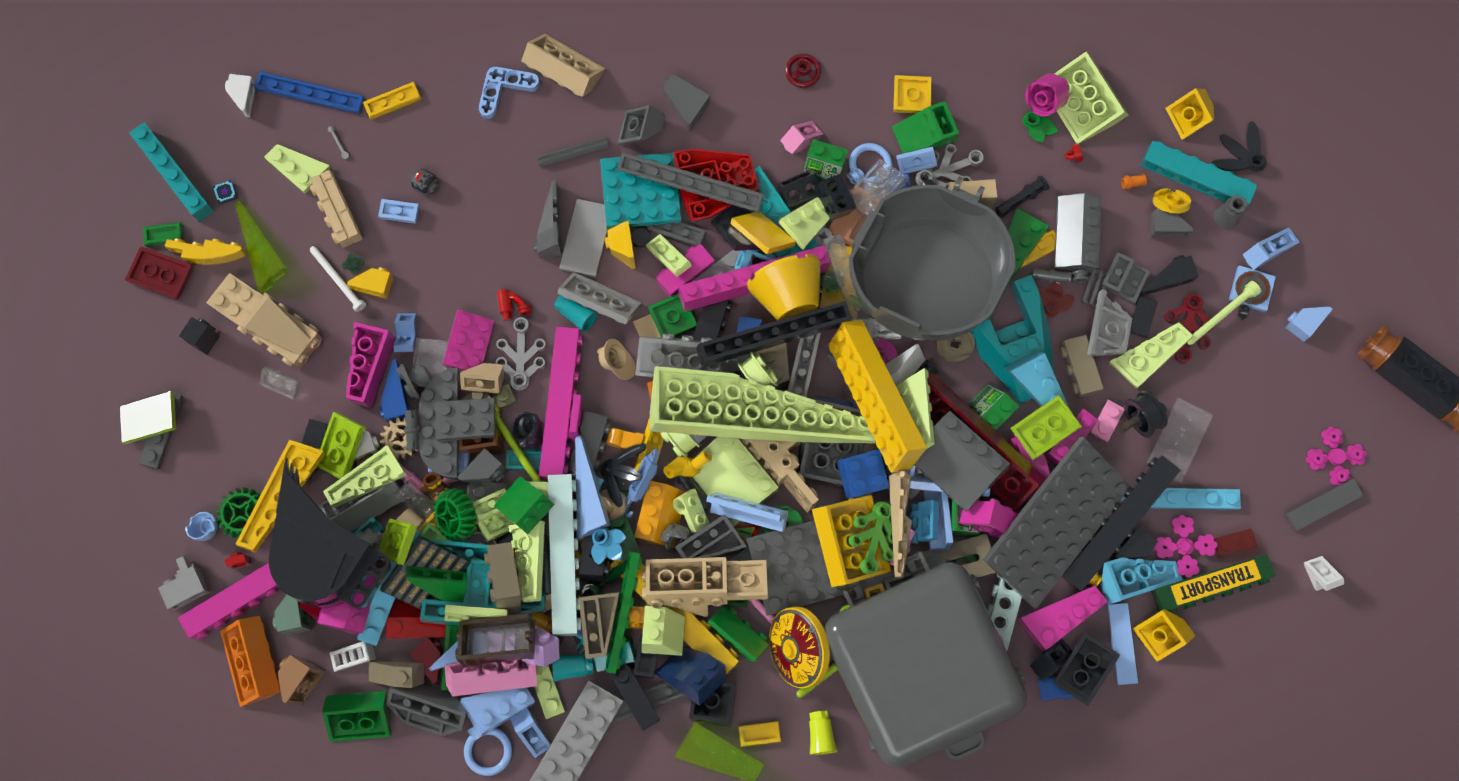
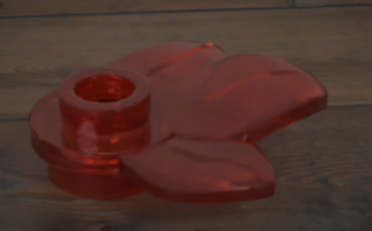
(1055, 298)

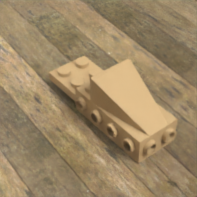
(266, 321)
(781, 466)
(701, 582)

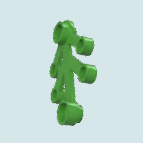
(876, 536)

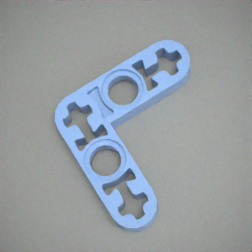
(498, 83)

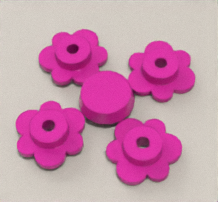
(1336, 456)
(1185, 546)

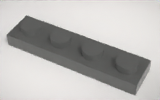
(156, 445)

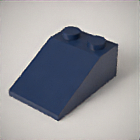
(693, 674)

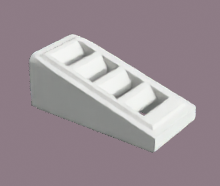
(365, 654)

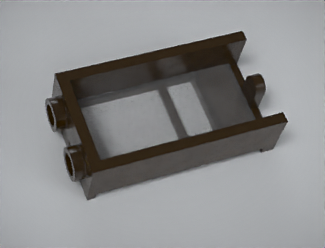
(496, 639)

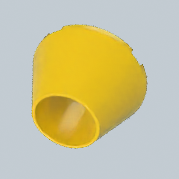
(788, 286)

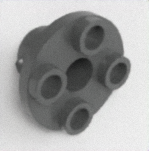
(416, 378)

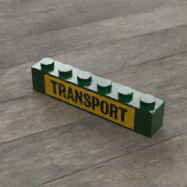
(1213, 583)

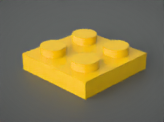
(911, 93)

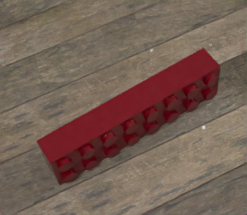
(1020, 478)

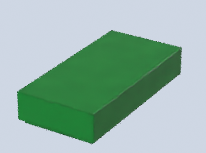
(159, 234)

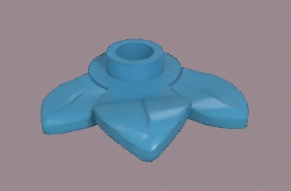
(609, 547)

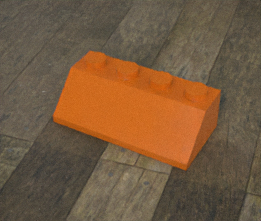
(250, 660)

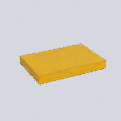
(763, 232)

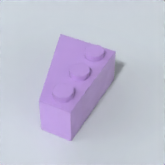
(546, 648)

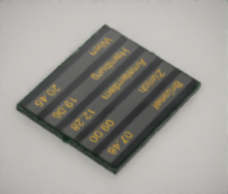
(421, 554)

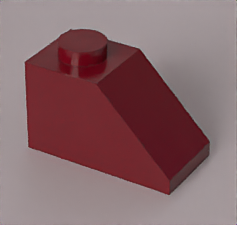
(428, 653)

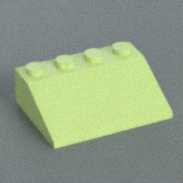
(1091, 100)
(734, 473)

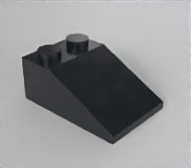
(1086, 669)

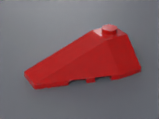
(405, 623)

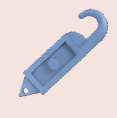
(638, 488)

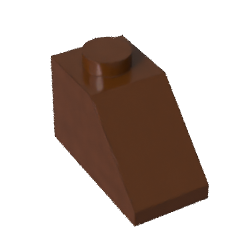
(475, 446)

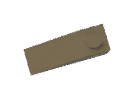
(396, 673)

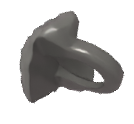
(672, 531)

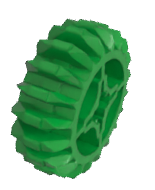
(455, 515)
(237, 519)

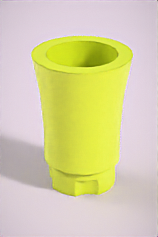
(821, 734)

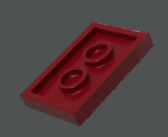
(159, 273)

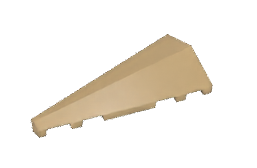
(901, 524)

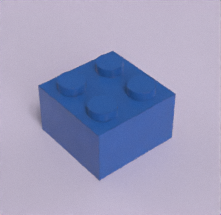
(862, 473)

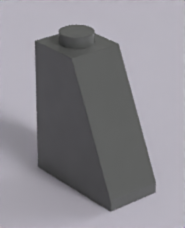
(685, 100)

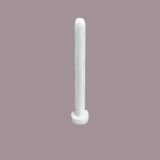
(358, 304)

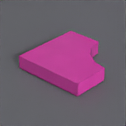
(576, 417)

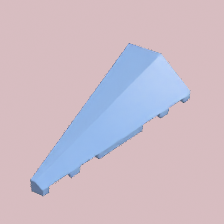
(590, 507)

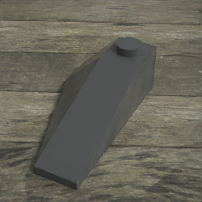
(549, 230)

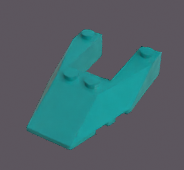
(1016, 341)
(477, 589)

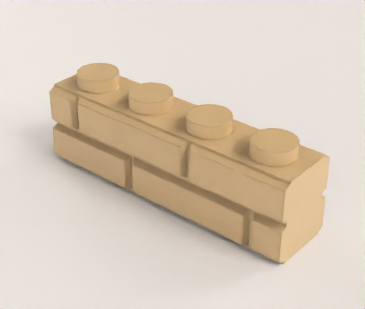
(336, 209)

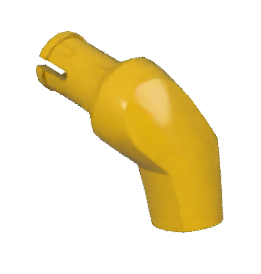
(687, 466)

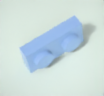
(916, 160)
(398, 211)

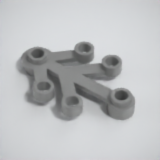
(947, 170)
(521, 356)

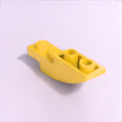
(210, 253)

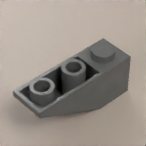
(593, 432)

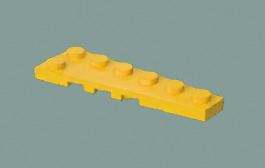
(264, 513)

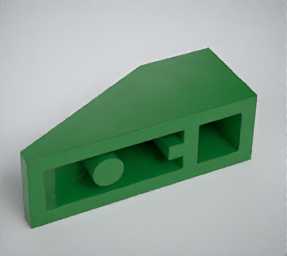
(441, 583)

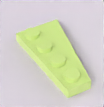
(916, 398)
(529, 560)

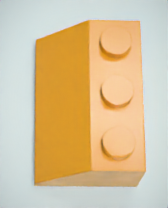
(657, 513)

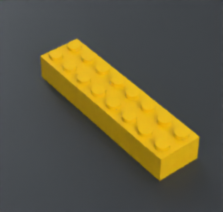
(877, 396)

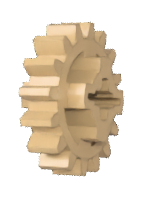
(394, 442)

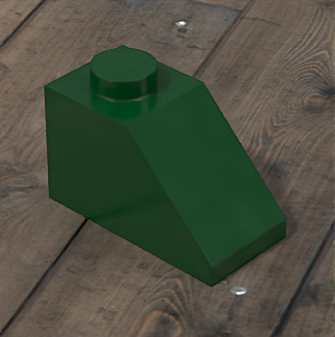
(630, 543)

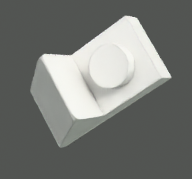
(1323, 574)

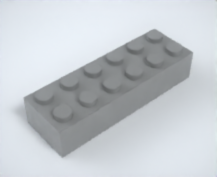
(579, 735)

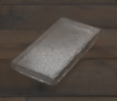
(1181, 436)

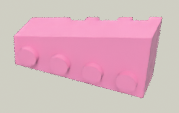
(489, 677)

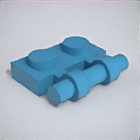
(924, 521)

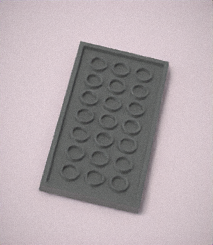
(1057, 523)
(798, 568)

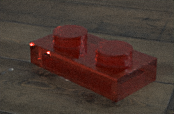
(1235, 543)

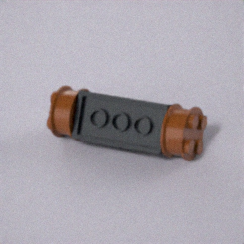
(1414, 374)

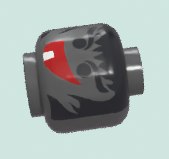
(424, 182)

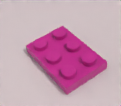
(467, 341)

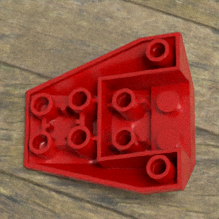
(718, 165)

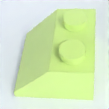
(662, 631)

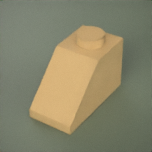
(483, 378)

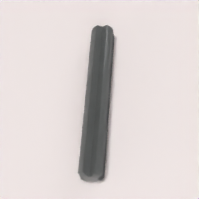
(572, 151)

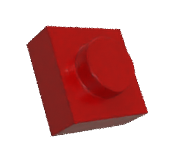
(237, 560)

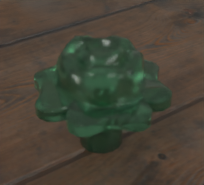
(830, 282)

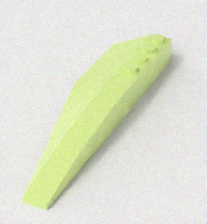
(741, 408)

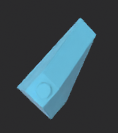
(1132, 577)

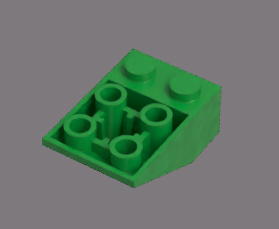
(926, 129)

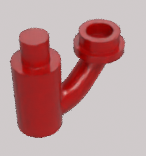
(505, 305)

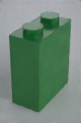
(524, 505)

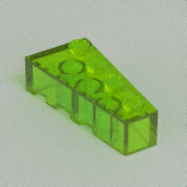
(715, 753)

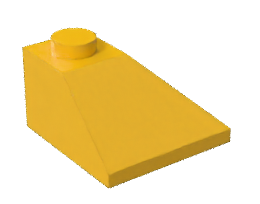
(1191, 112)
(621, 244)
(1164, 633)

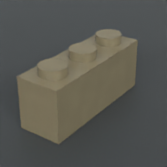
(1080, 367)

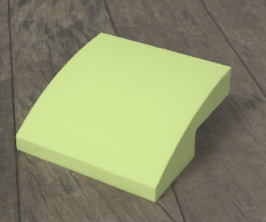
(489, 518)

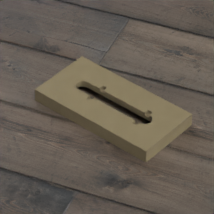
(976, 545)

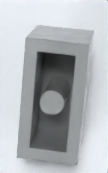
(185, 588)

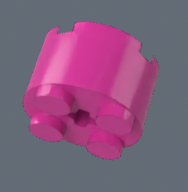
(1047, 94)

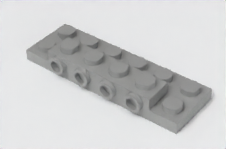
(677, 353)

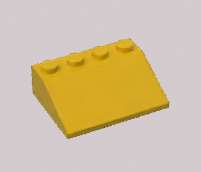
(834, 528)

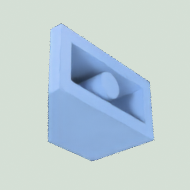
(1307, 321)
(530, 732)

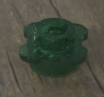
(354, 269)

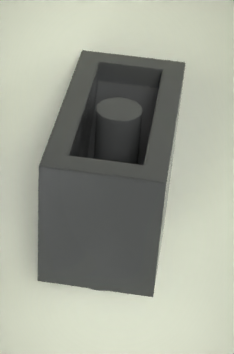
(1168, 225)

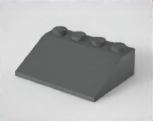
(819, 461)
(961, 462)

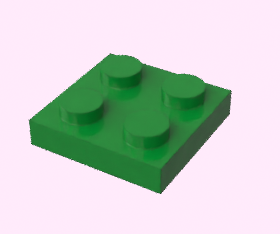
(670, 317)

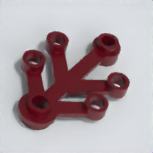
(1190, 324)

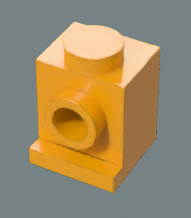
(636, 617)

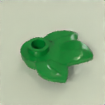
(1040, 128)

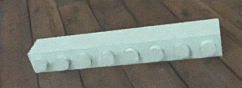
(562, 556)

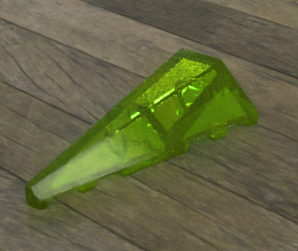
(263, 259)

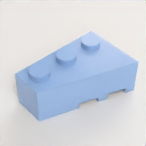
(495, 708)

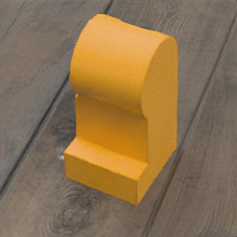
(623, 439)

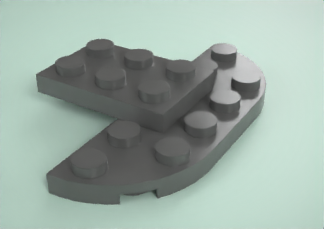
(447, 420)

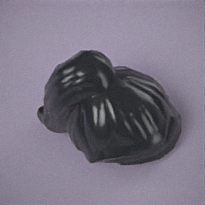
(527, 431)

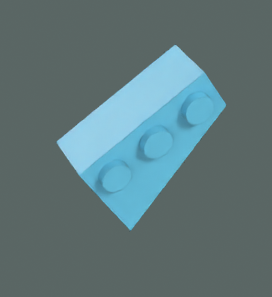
(1036, 378)

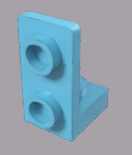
(744, 258)

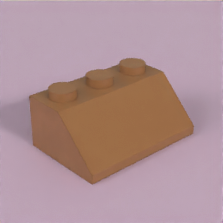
(297, 679)

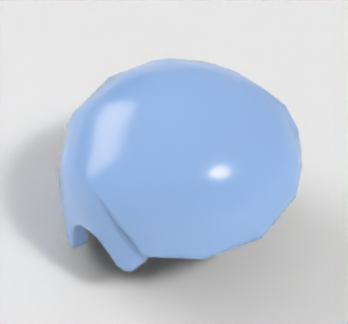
(202, 526)

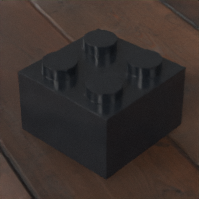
(717, 708)

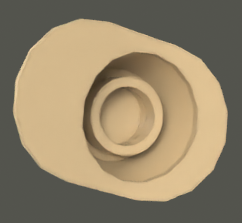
(617, 359)

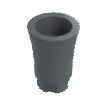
(1229, 213)

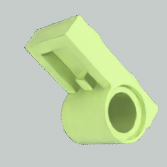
(691, 507)

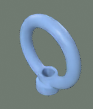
(855, 173)
(492, 770)

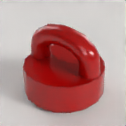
(1075, 153)

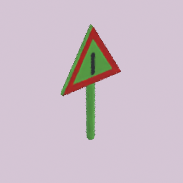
(747, 531)

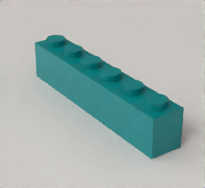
(171, 172)
(1196, 174)

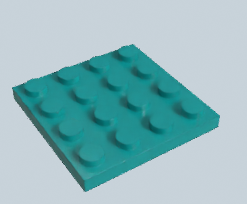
(637, 198)

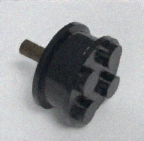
(1144, 414)

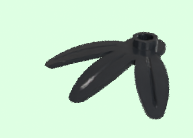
(1246, 158)
(612, 468)

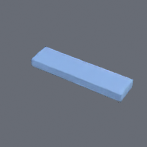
(1122, 643)

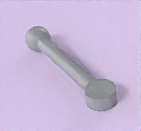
(345, 155)

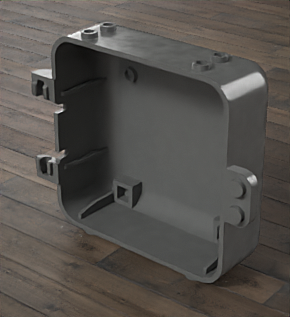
(925, 665)

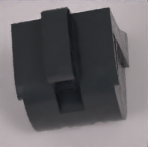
(315, 556)

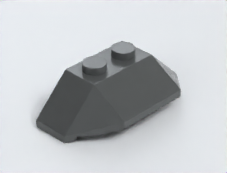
(427, 709)

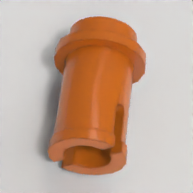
(1133, 181)

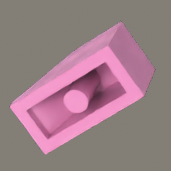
(801, 136)

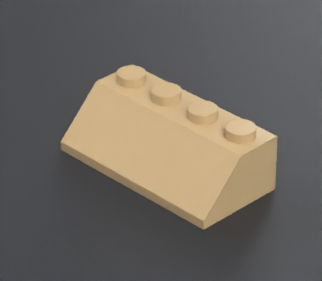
(562, 64)

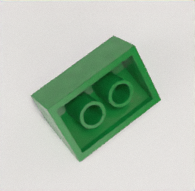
(738, 634)
(357, 716)

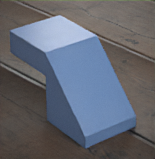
(405, 332)

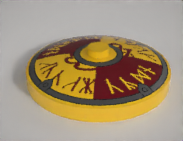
(799, 647)

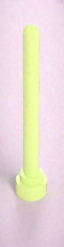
(1251, 290)

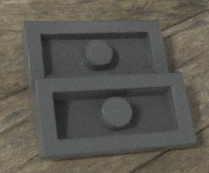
(1125, 278)

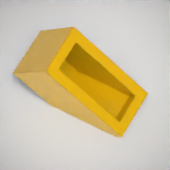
(373, 282)

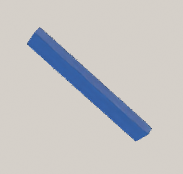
(309, 93)

